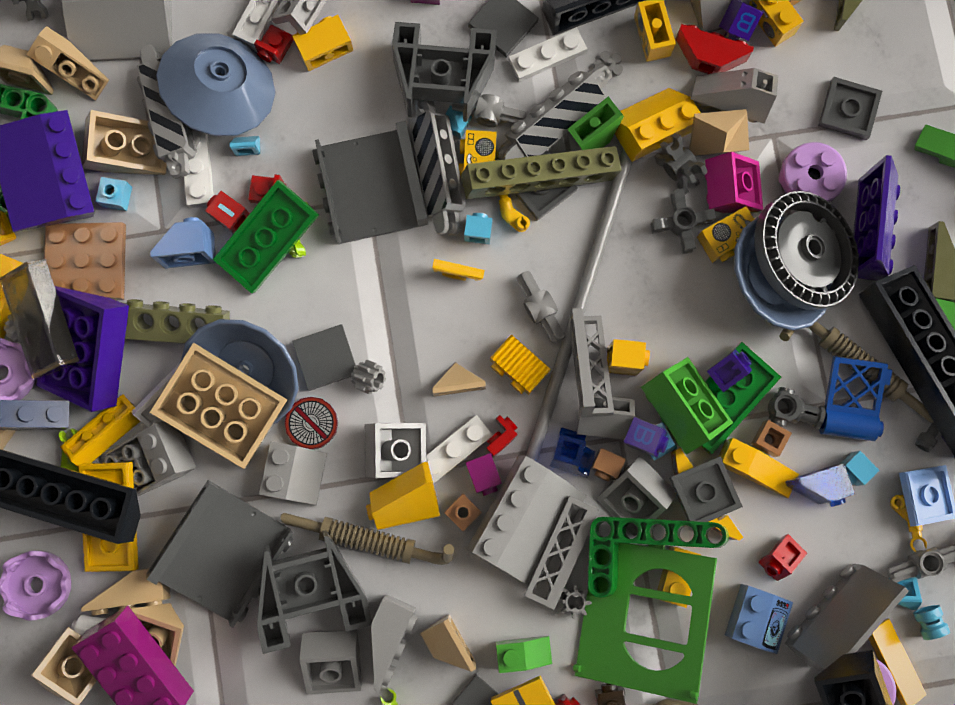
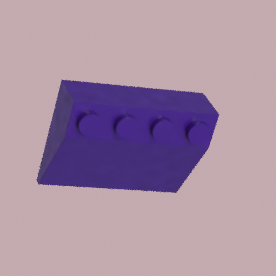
(42, 172)
(875, 219)
(98, 335)

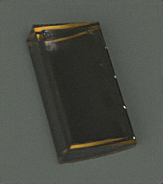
(38, 318)

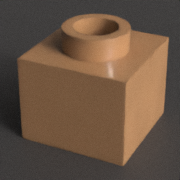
(779, 438)
(607, 465)
(452, 512)

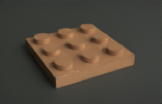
(87, 257)

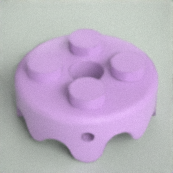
(816, 155)
(19, 379)
(17, 590)

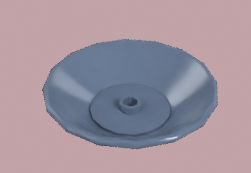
(210, 101)
(760, 293)
(252, 346)

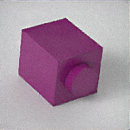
(484, 474)

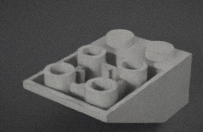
(738, 90)
(156, 454)
(387, 632)

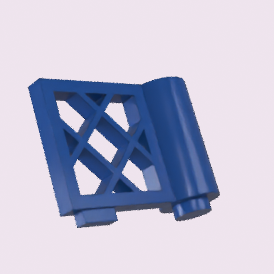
(850, 420)

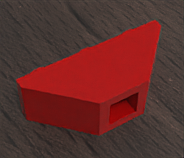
(711, 51)

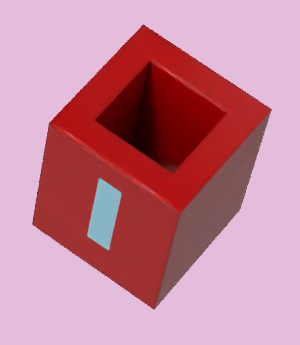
(226, 211)

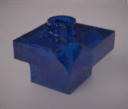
(572, 454)

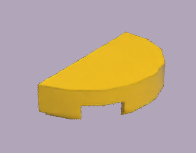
(457, 271)

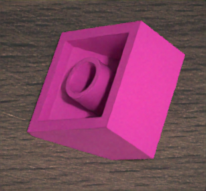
(733, 183)

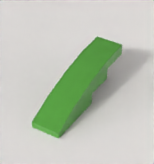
(937, 144)

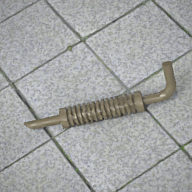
(842, 347)
(370, 540)

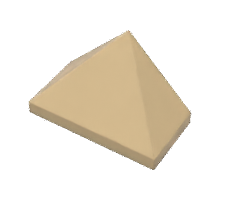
(458, 381)

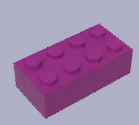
(131, 663)

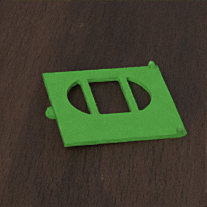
(603, 633)

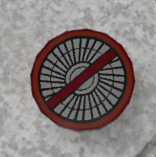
(311, 423)

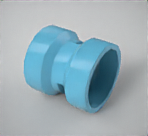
(931, 622)

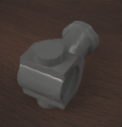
(796, 410)

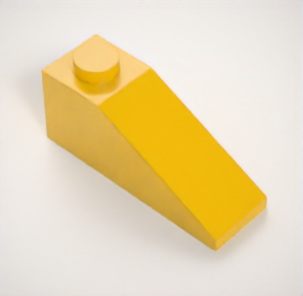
(756, 466)

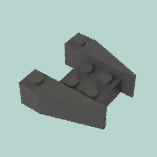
(442, 71)
(305, 586)

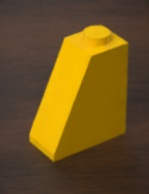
(404, 499)

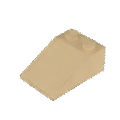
(119, 145)

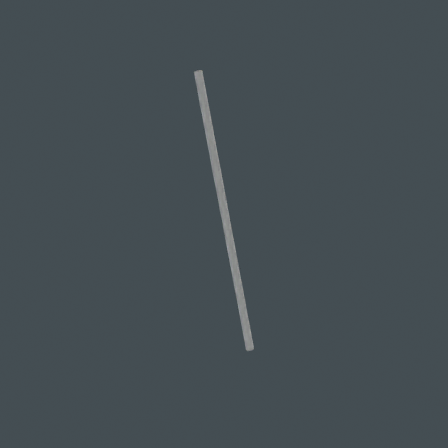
(580, 302)

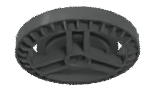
(806, 251)

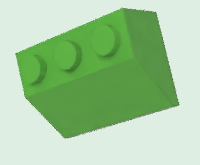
(686, 405)

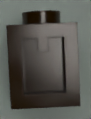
(610, 695)

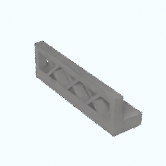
(299, 13)
(585, 365)
(570, 557)

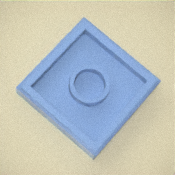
(928, 495)

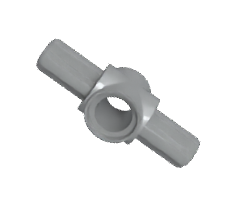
(491, 110)
(540, 306)
(915, 567)

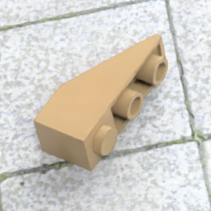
(67, 62)
(129, 591)

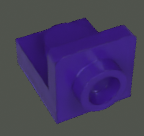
(730, 370)

